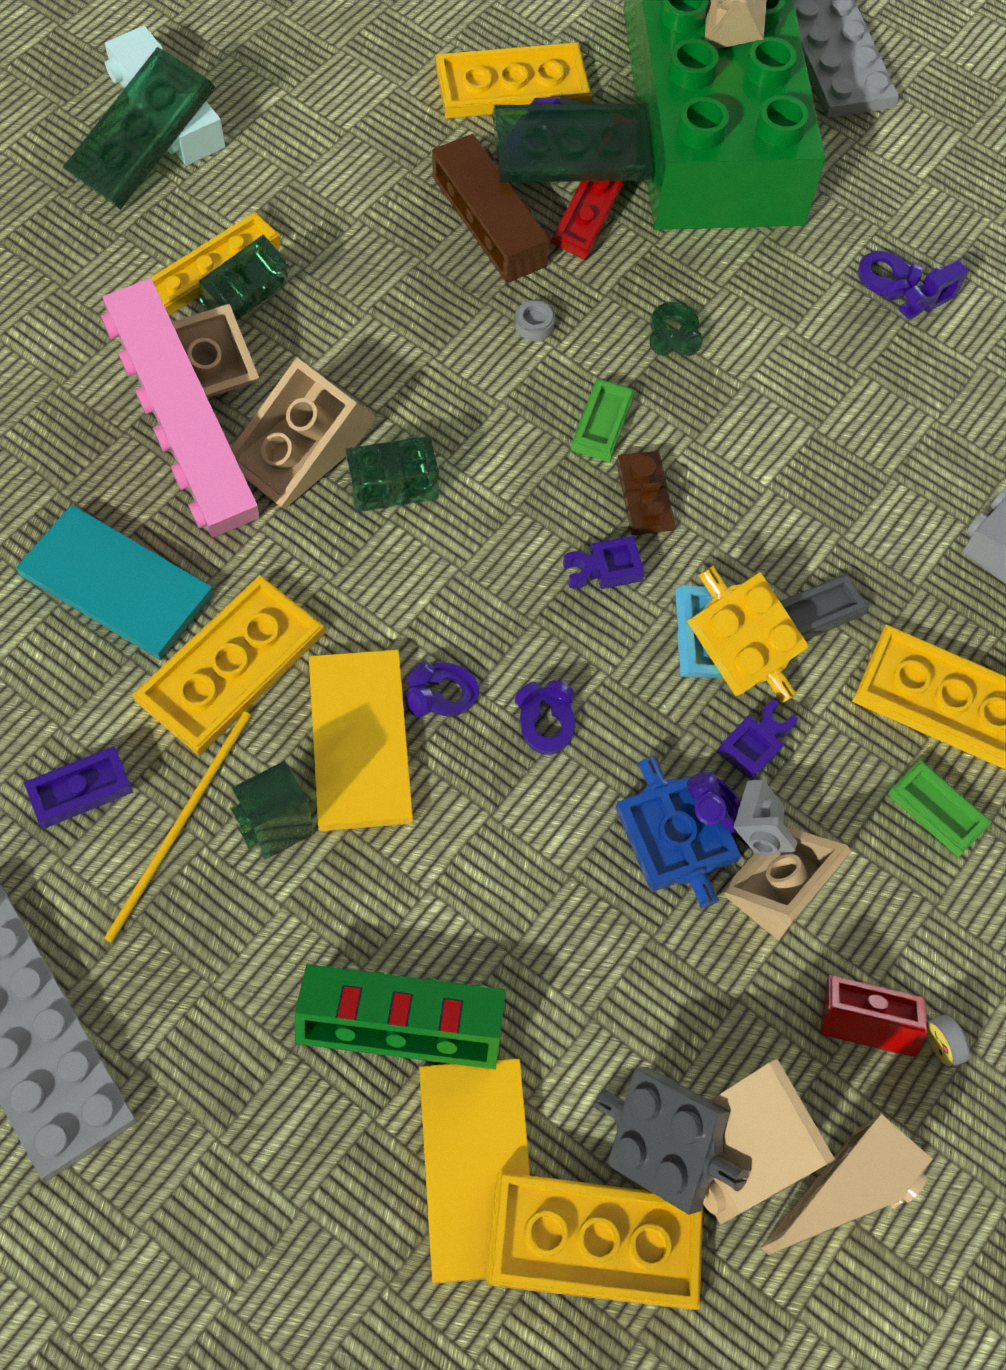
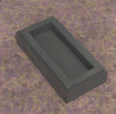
(825, 606)

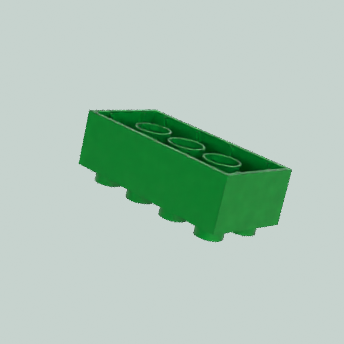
(725, 124)

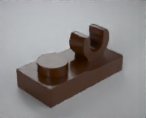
(645, 493)

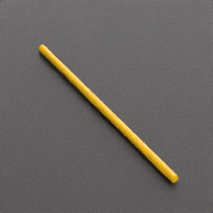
(176, 828)

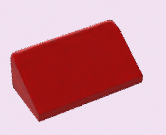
(874, 1016)

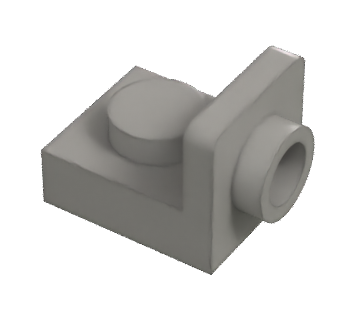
(761, 820)

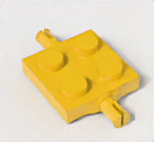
(747, 634)

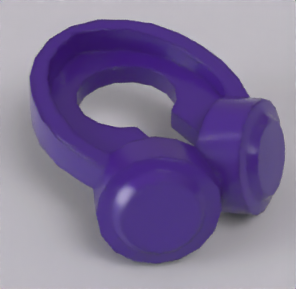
(891, 290)
(559, 697)
(423, 701)
(714, 800)

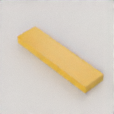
(180, 281)

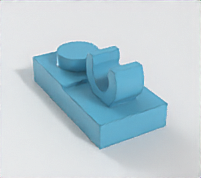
(692, 655)

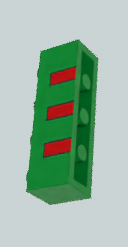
(399, 1016)

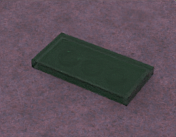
(139, 127)
(572, 142)

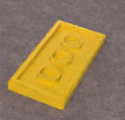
(510, 76)
(229, 665)
(936, 694)
(359, 741)
(469, 1135)
(594, 1242)

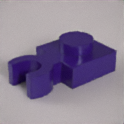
(937, 289)
(611, 561)
(755, 743)

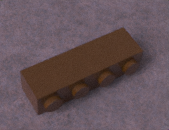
(490, 208)

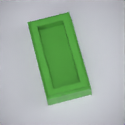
(602, 420)
(939, 808)

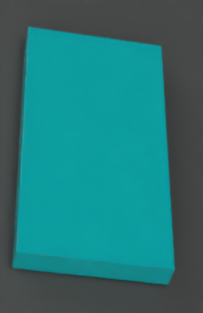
(115, 581)

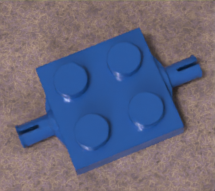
(671, 839)

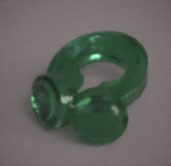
(665, 340)

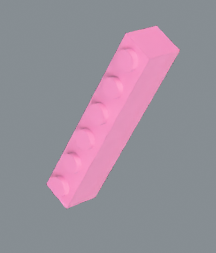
(181, 408)

